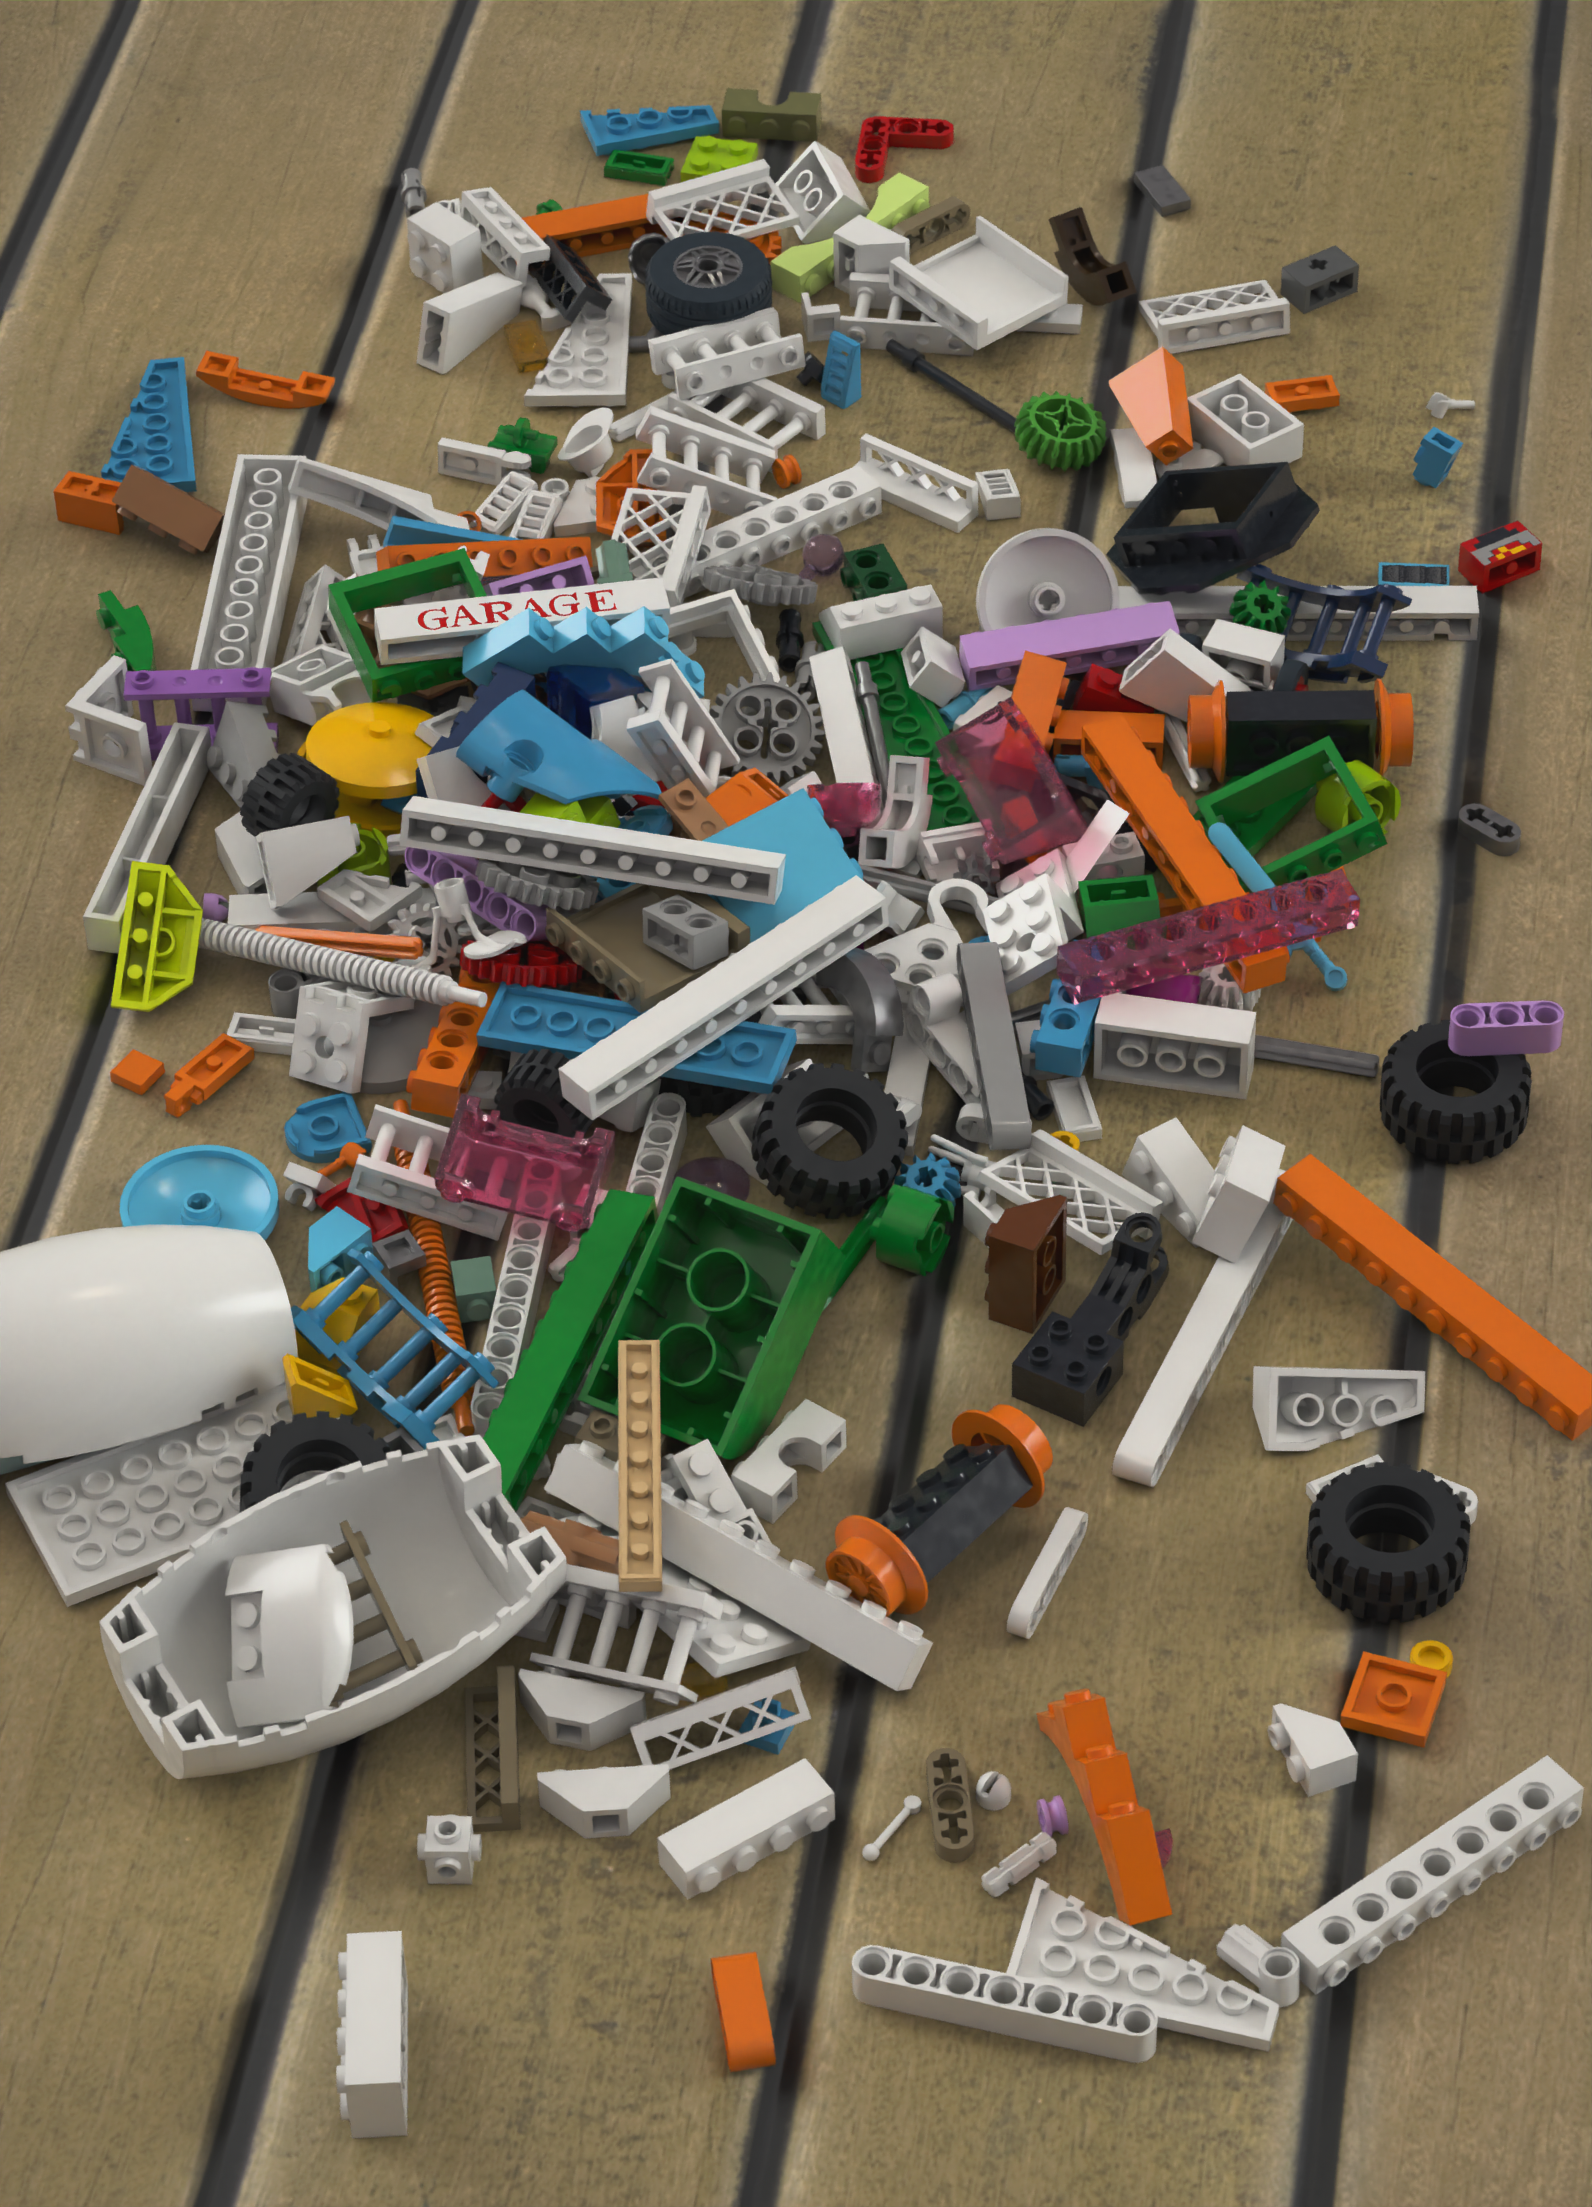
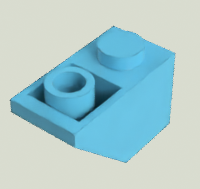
(330, 1242)

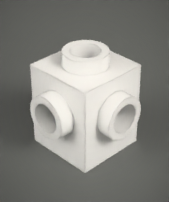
(449, 1849)

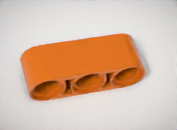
(743, 2012)

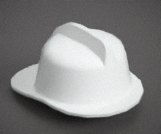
(589, 442)

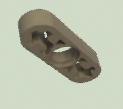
(946, 216)
(942, 1819)

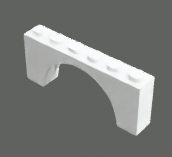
(454, 781)

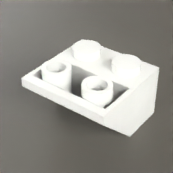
(865, 248)

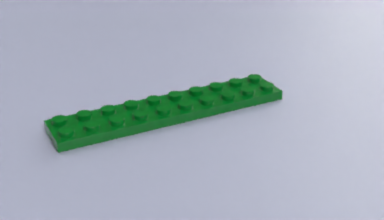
(911, 729)

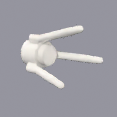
(972, 1162)

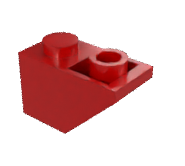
(1101, 693)

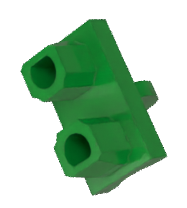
(527, 441)

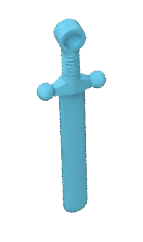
(1258, 880)

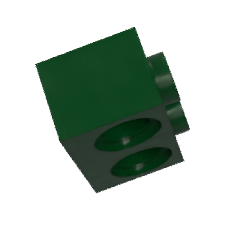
(871, 573)

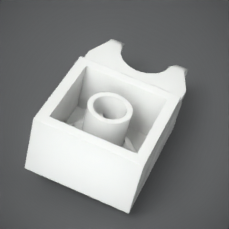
(316, 685)

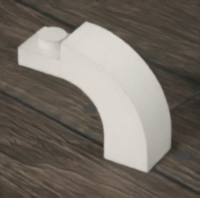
(905, 815)

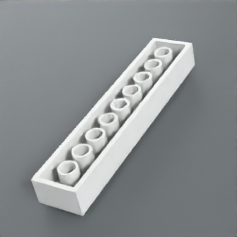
(251, 569)

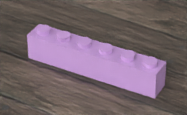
(1097, 638)

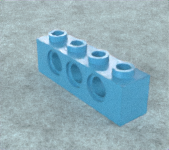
(1064, 1033)

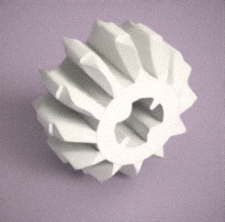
(1221, 990)

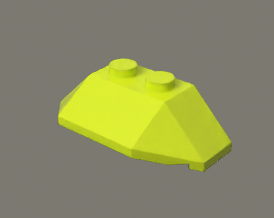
(156, 939)

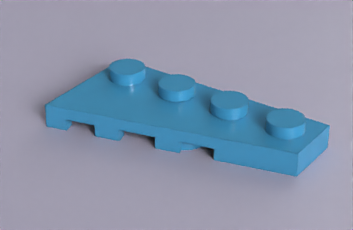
(647, 127)

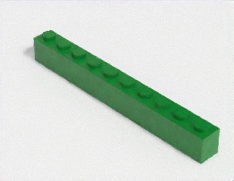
(568, 1338)

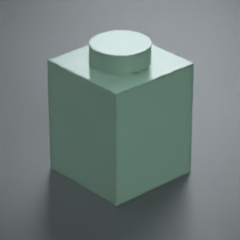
(474, 1288)

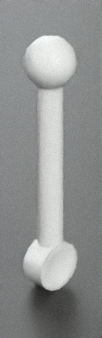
(912, 1805)

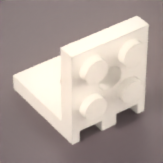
(106, 718)
(342, 1015)

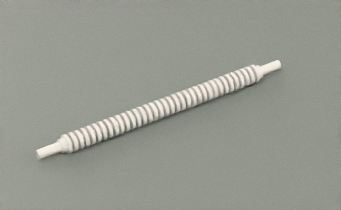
(336, 964)

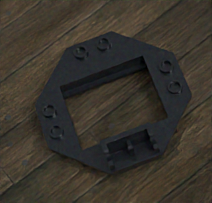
(1257, 514)

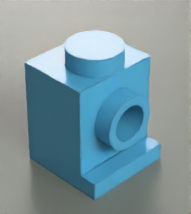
(1435, 457)

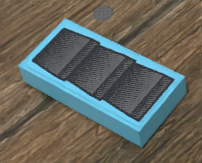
(1413, 574)

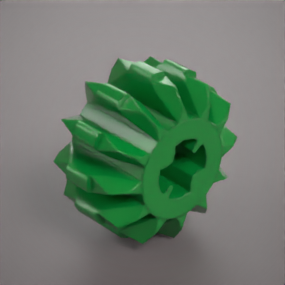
(1260, 608)

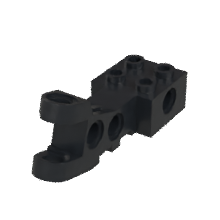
(1080, 1358)

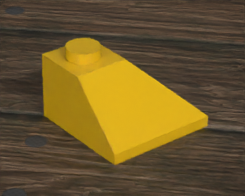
(341, 1323)

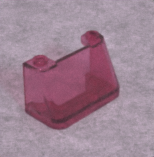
(1011, 784)
(523, 1167)

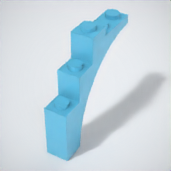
(581, 639)

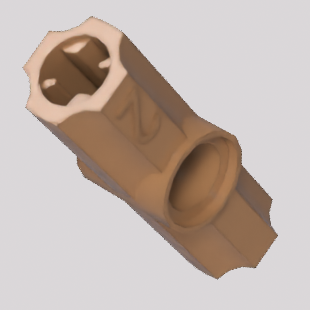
(578, 1542)

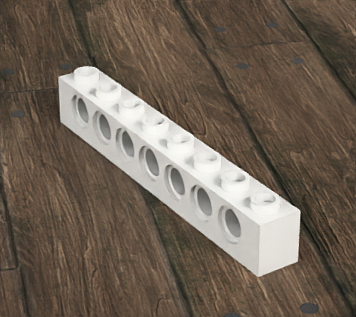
(784, 524)
(1433, 1874)

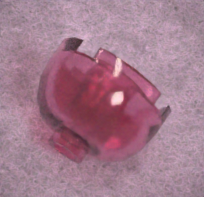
(848, 805)

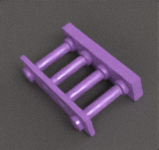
(194, 684)

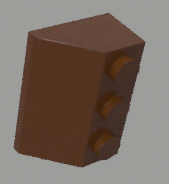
(1026, 1262)

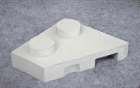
(579, 510)
(366, 898)

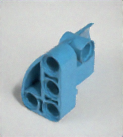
(538, 750)

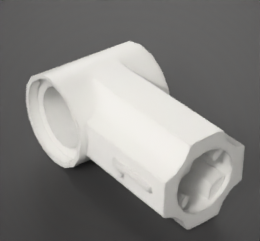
(1268, 1967)

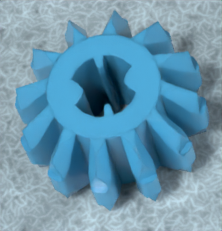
(931, 1177)

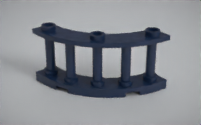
(1349, 662)

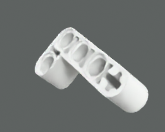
(942, 1034)

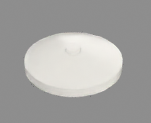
(1044, 578)

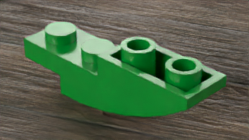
(128, 632)

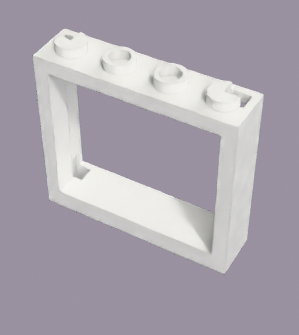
(728, 608)

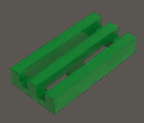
(639, 167)

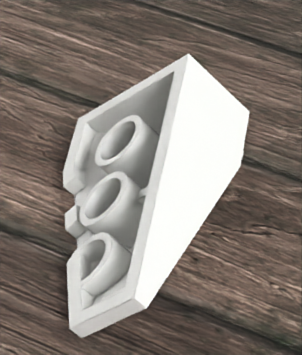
(1320, 1405)

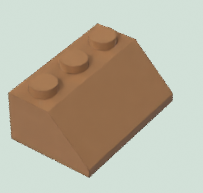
(168, 510)

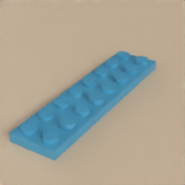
(567, 1022)

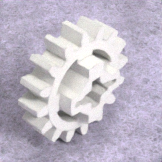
(448, 938)

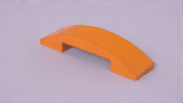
(260, 388)

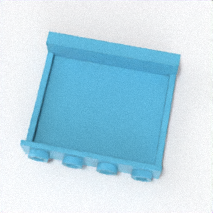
(812, 863)

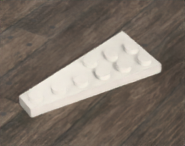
(591, 355)
(724, 1645)
(1102, 1955)

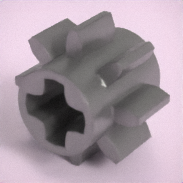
(981, 867)

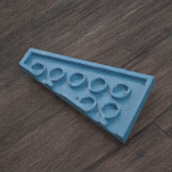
(157, 429)

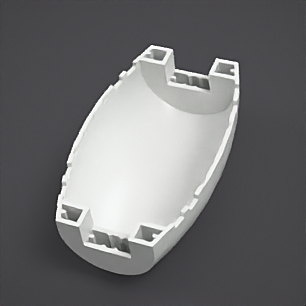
(134, 1334)
(442, 1551)

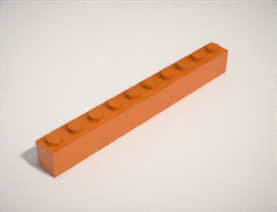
(1171, 834)
(1438, 1294)

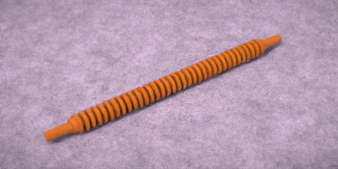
(438, 1287)

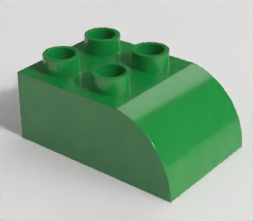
(733, 1313)

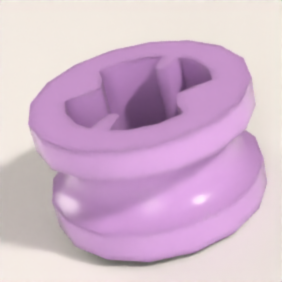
(1052, 1816)

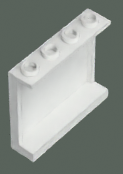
(981, 286)

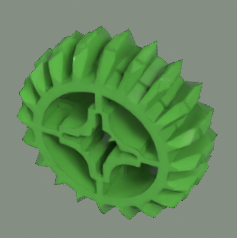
(1060, 431)

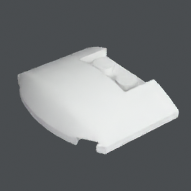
(287, 1634)

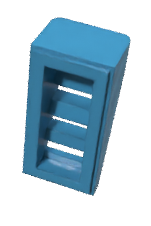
(840, 383)

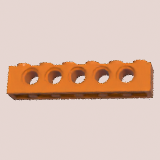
(505, 557)
(451, 1054)

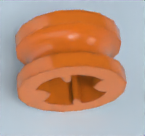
(786, 471)

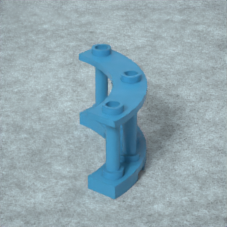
(374, 1385)

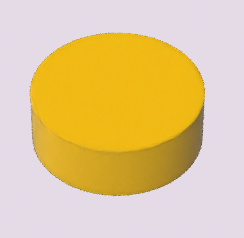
(1432, 1655)

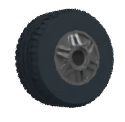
(706, 281)

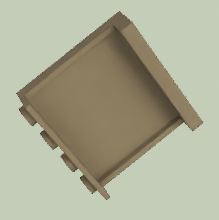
(611, 945)

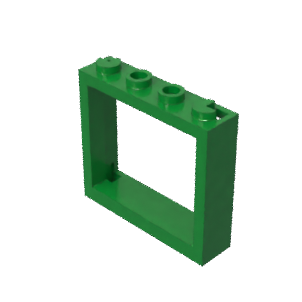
(389, 587)
(1283, 780)

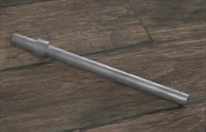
(868, 697)

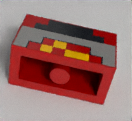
(1500, 556)

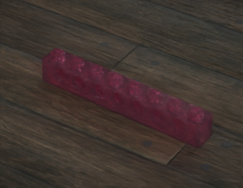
(1207, 936)

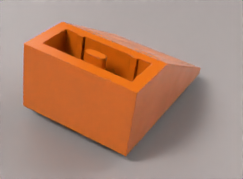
(744, 795)

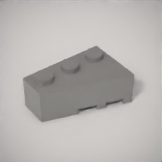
(241, 747)

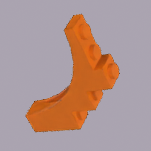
(1104, 1778)

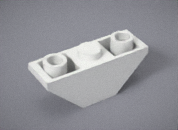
(578, 1710)
(604, 1798)

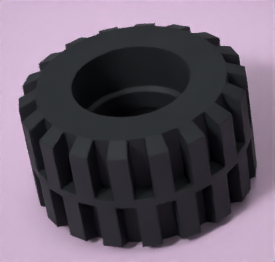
(288, 795)
(534, 1096)

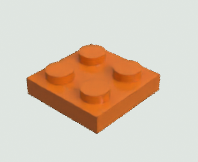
(1393, 1699)

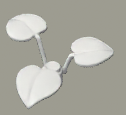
(455, 906)

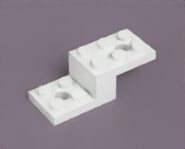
(1033, 919)

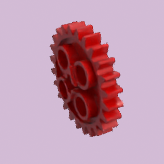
(543, 965)

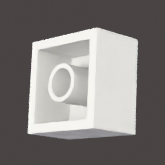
(444, 248)

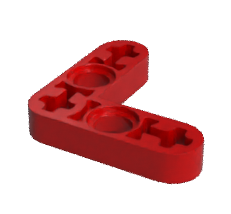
(925, 135)

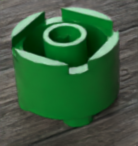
(912, 1230)

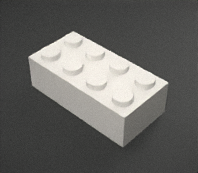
(1174, 1045)
(373, 2035)

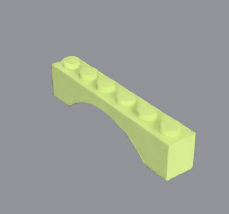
(812, 265)

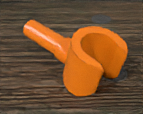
(347, 1156)

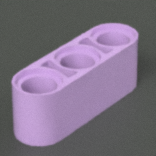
(1505, 1028)

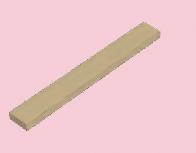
(639, 1466)

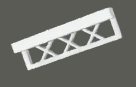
(503, 233)
(916, 491)
(312, 616)
(716, 1705)

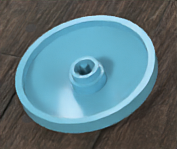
(202, 1188)

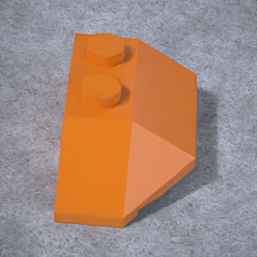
(611, 492)

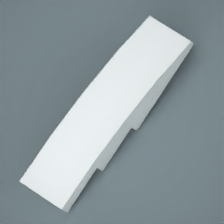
(1133, 466)

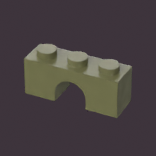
(793, 120)

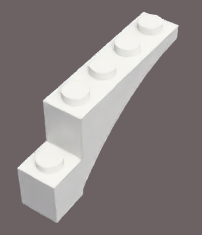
(366, 496)

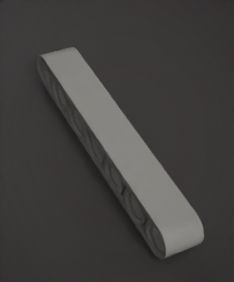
(993, 1046)

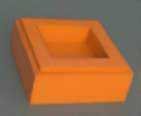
(137, 1072)

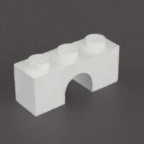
(804, 1437)

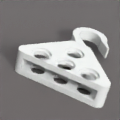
(933, 946)

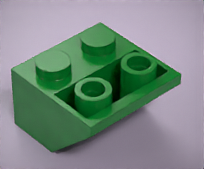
(1116, 903)

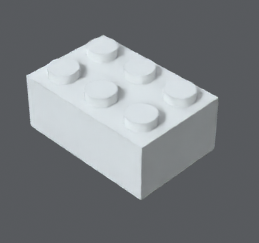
(1244, 424)

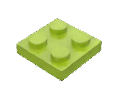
(715, 155)

